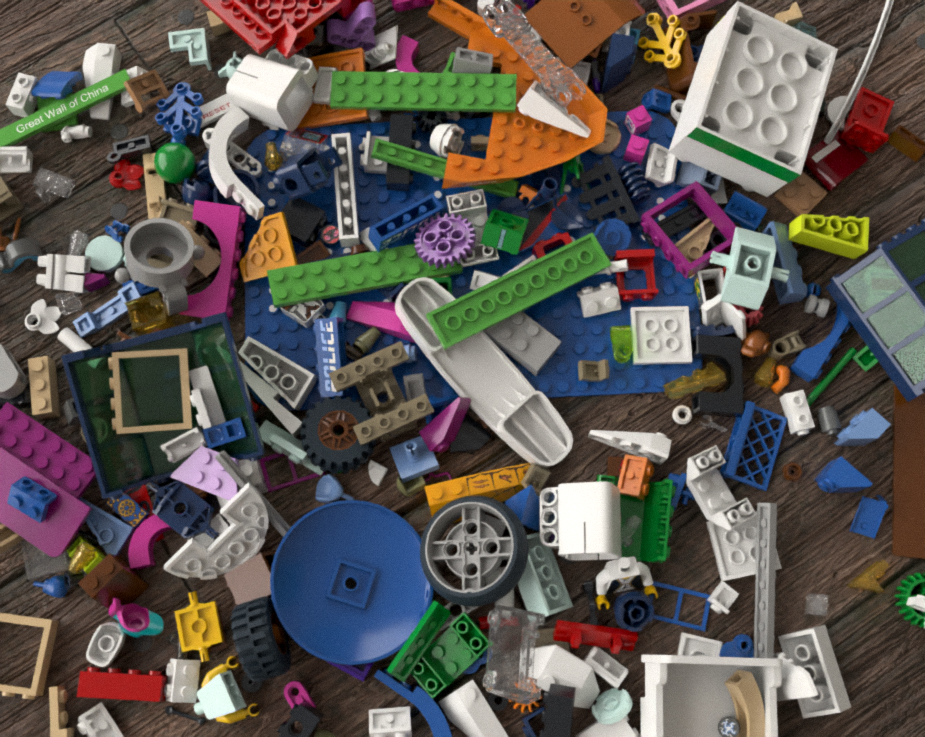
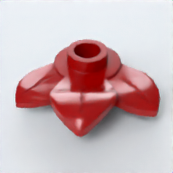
(128, 175)

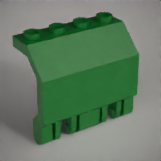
(655, 511)

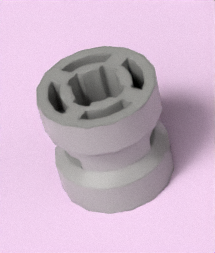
(817, 306)

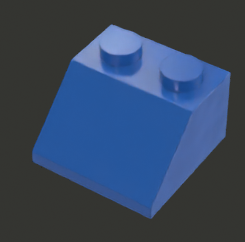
(841, 477)

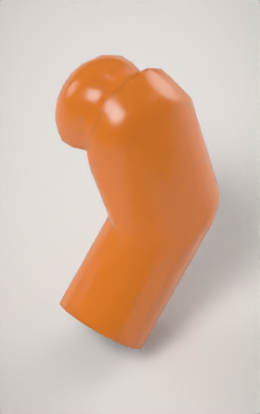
(784, 378)

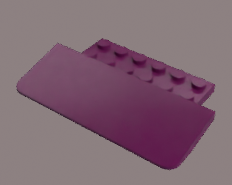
(51, 462)

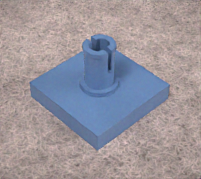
(413, 459)

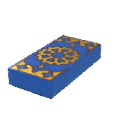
(128, 510)

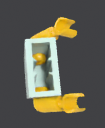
(221, 696)

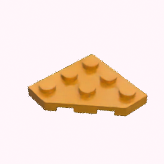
(268, 249)

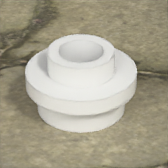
(684, 409)

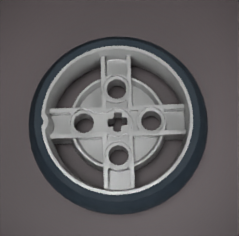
(474, 587)

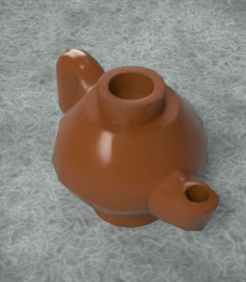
(755, 343)

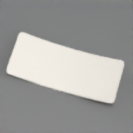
(720, 195)

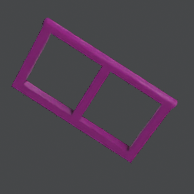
(295, 481)

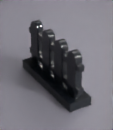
(604, 189)

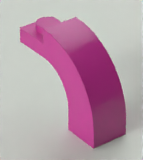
(406, 53)
(143, 541)

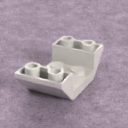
(474, 208)
(713, 493)

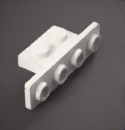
(205, 398)

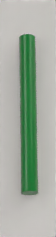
(830, 376)

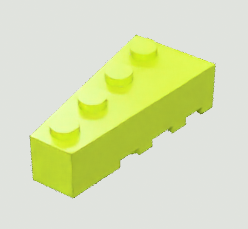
(832, 234)

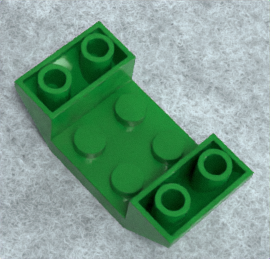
(450, 655)

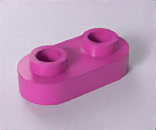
(303, 694)

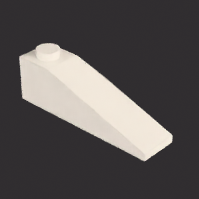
(647, 445)
(795, 681)

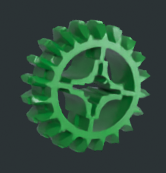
(905, 591)

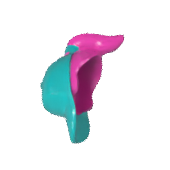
(135, 619)

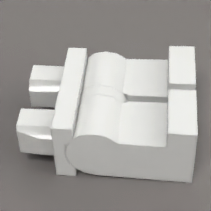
(58, 272)

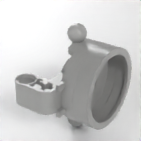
(167, 238)

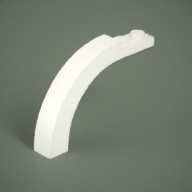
(225, 131)

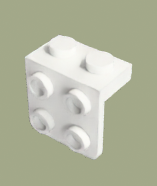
(720, 312)

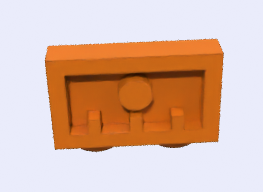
(635, 476)

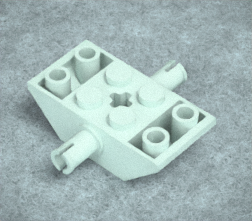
(744, 283)

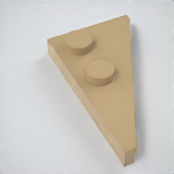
(696, 241)

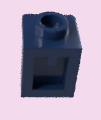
(392, 292)

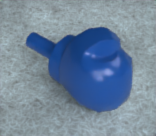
(53, 586)

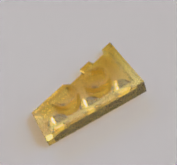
(699, 379)

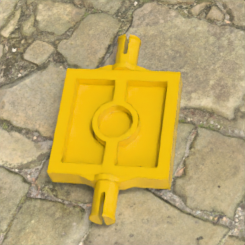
(199, 626)

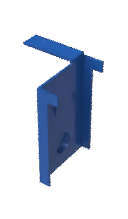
(869, 516)

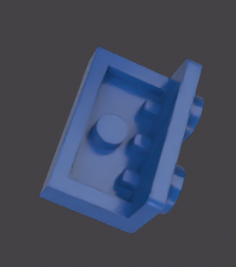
(745, 211)
(30, 498)

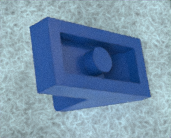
(439, 405)

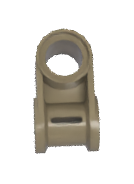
(788, 344)

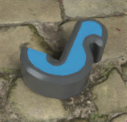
(17, 253)

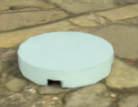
(105, 254)
(612, 706)

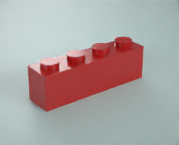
(122, 685)

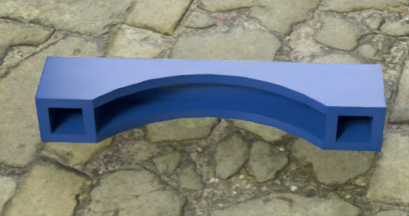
(810, 360)

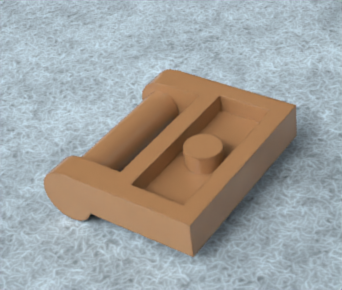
(144, 85)

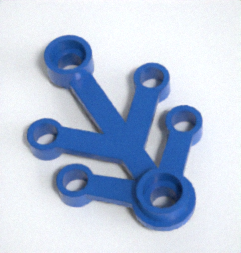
(180, 93)

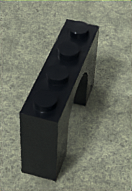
(728, 354)

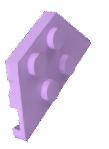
(207, 474)

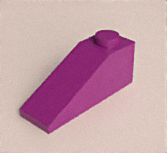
(445, 426)

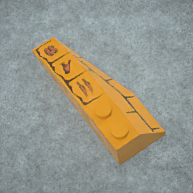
(495, 484)

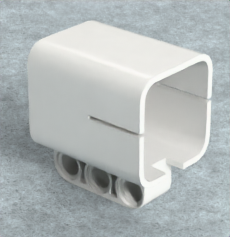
(280, 92)
(584, 520)

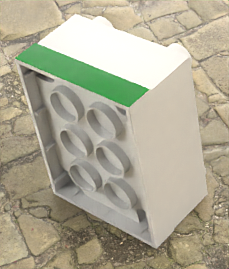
(754, 101)

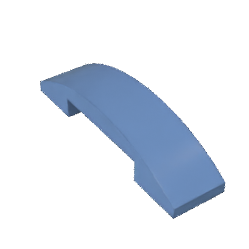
(108, 313)

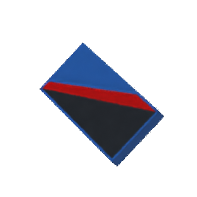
(540, 223)

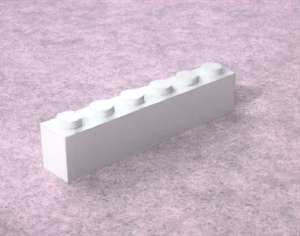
(346, 191)

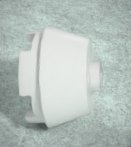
(446, 139)

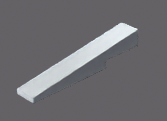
(270, 398)

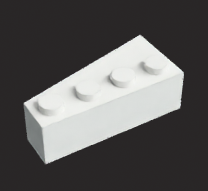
(282, 374)

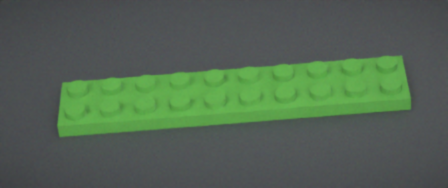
(423, 91)
(351, 275)
(517, 291)

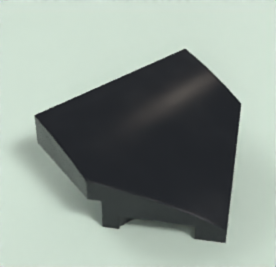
(470, 437)

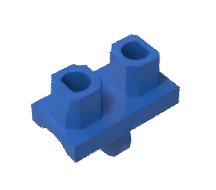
(678, 482)

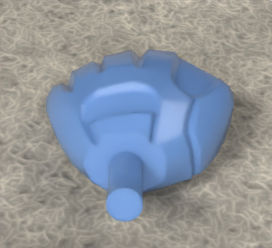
(330, 490)

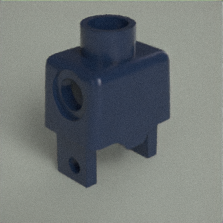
(301, 181)

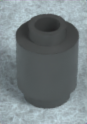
(829, 420)

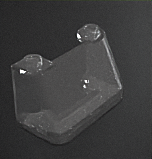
(512, 654)

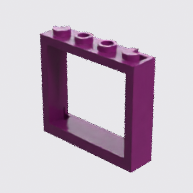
(711, 210)

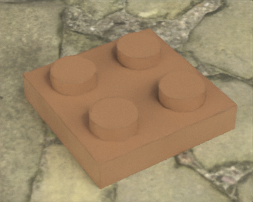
(801, 194)

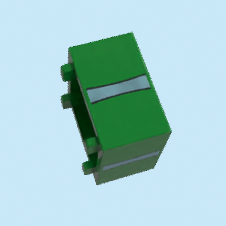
(504, 231)

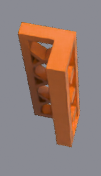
(447, 14)

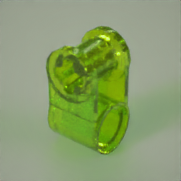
(621, 340)

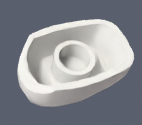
(105, 644)

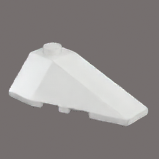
(99, 63)
(541, 107)
(471, 712)

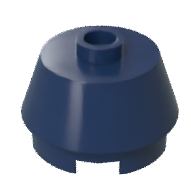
(197, 190)
(633, 610)

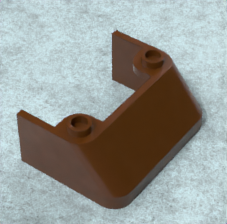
(681, 77)

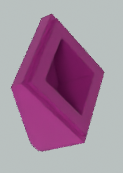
(95, 281)

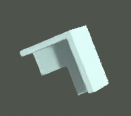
(195, 42)

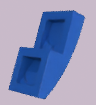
(224, 432)

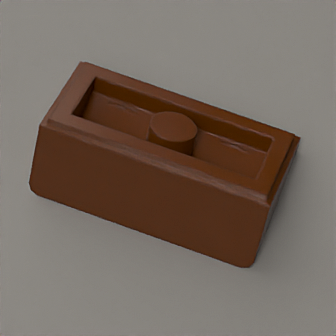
(907, 143)

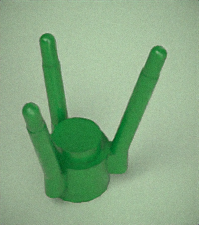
(574, 166)

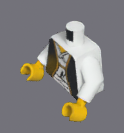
(622, 576)

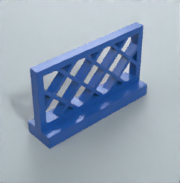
(738, 439)

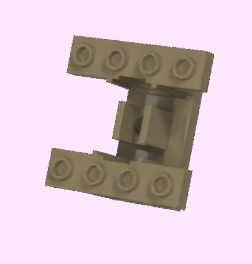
(375, 378)

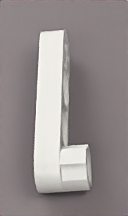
(233, 152)

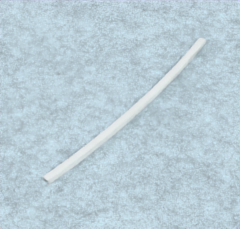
(864, 69)

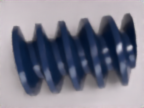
(633, 184)

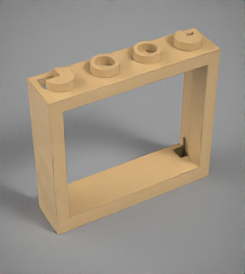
(116, 402)
(43, 659)

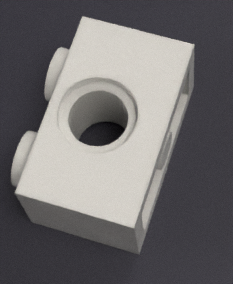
(20, 99)

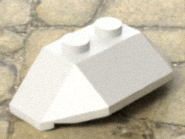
(561, 667)

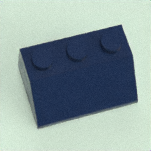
(618, 60)

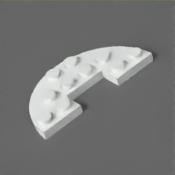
(233, 547)

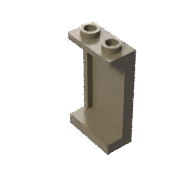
(176, 212)

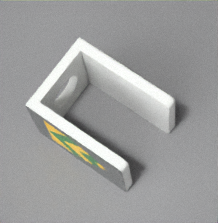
(716, 274)

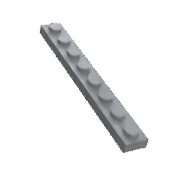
(765, 580)

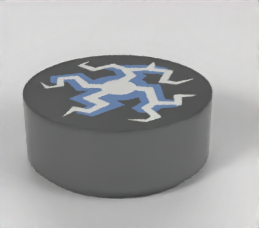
(728, 727)

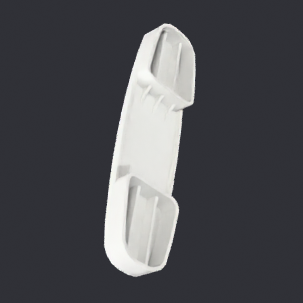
(488, 378)

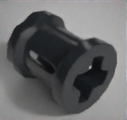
(72, 579)

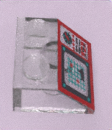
(300, 141)

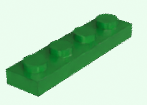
(418, 641)

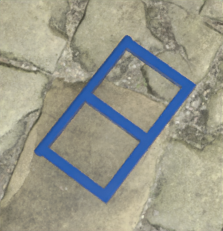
(678, 605)

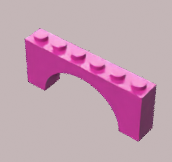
(227, 226)

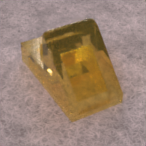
(866, 581)

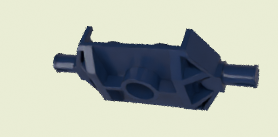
(196, 516)

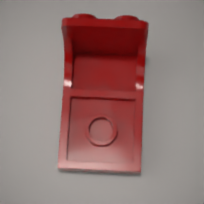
(867, 121)

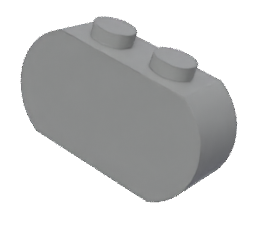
(11, 376)

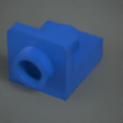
(657, 100)

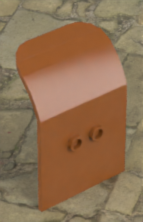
(580, 26)

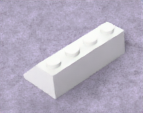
(815, 654)

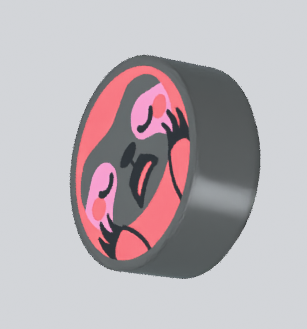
(330, 234)

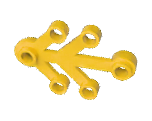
(654, 21)

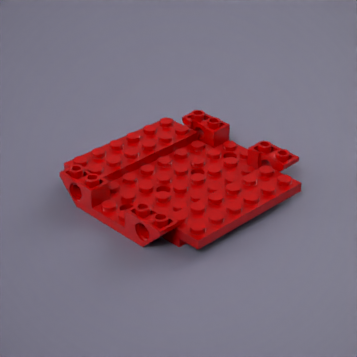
(278, 21)

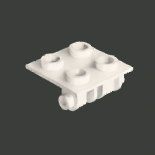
(385, 48)

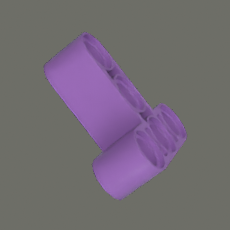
(356, 31)

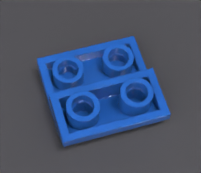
(56, 84)

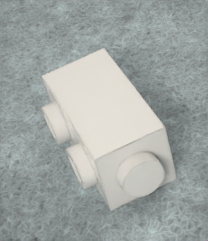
(797, 412)

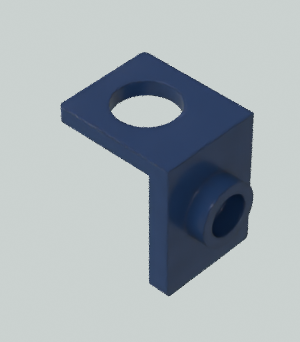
(527, 728)

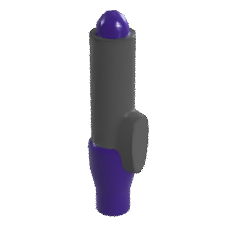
(597, 76)

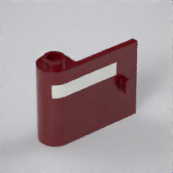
(834, 161)

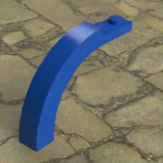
(419, 697)

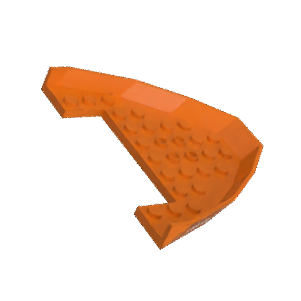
(517, 141)

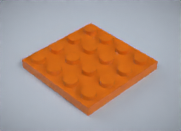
(321, 114)

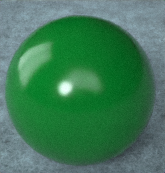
(174, 162)

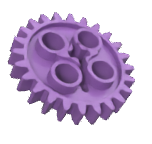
(445, 240)

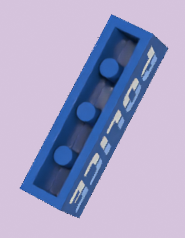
(404, 222)
(330, 353)

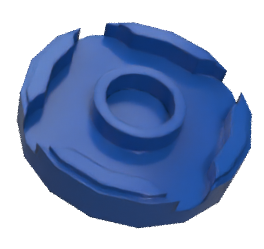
(613, 236)

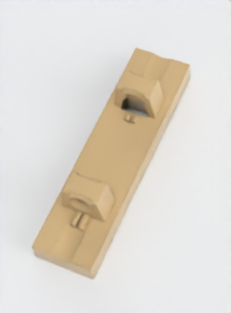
(154, 187)

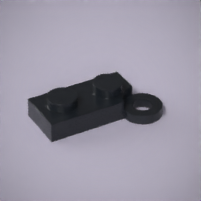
(130, 148)

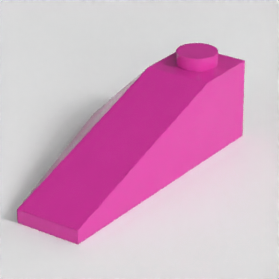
(379, 315)

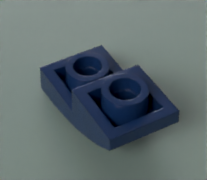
(712, 331)

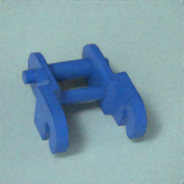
(114, 233)

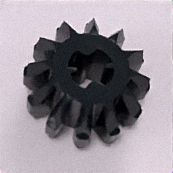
(425, 122)

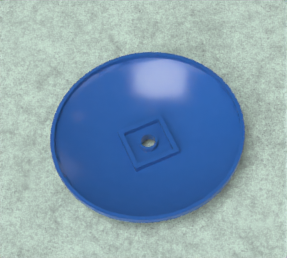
(358, 544)

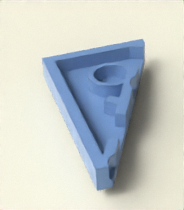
(109, 530)

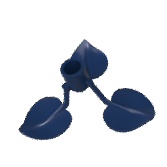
(566, 214)

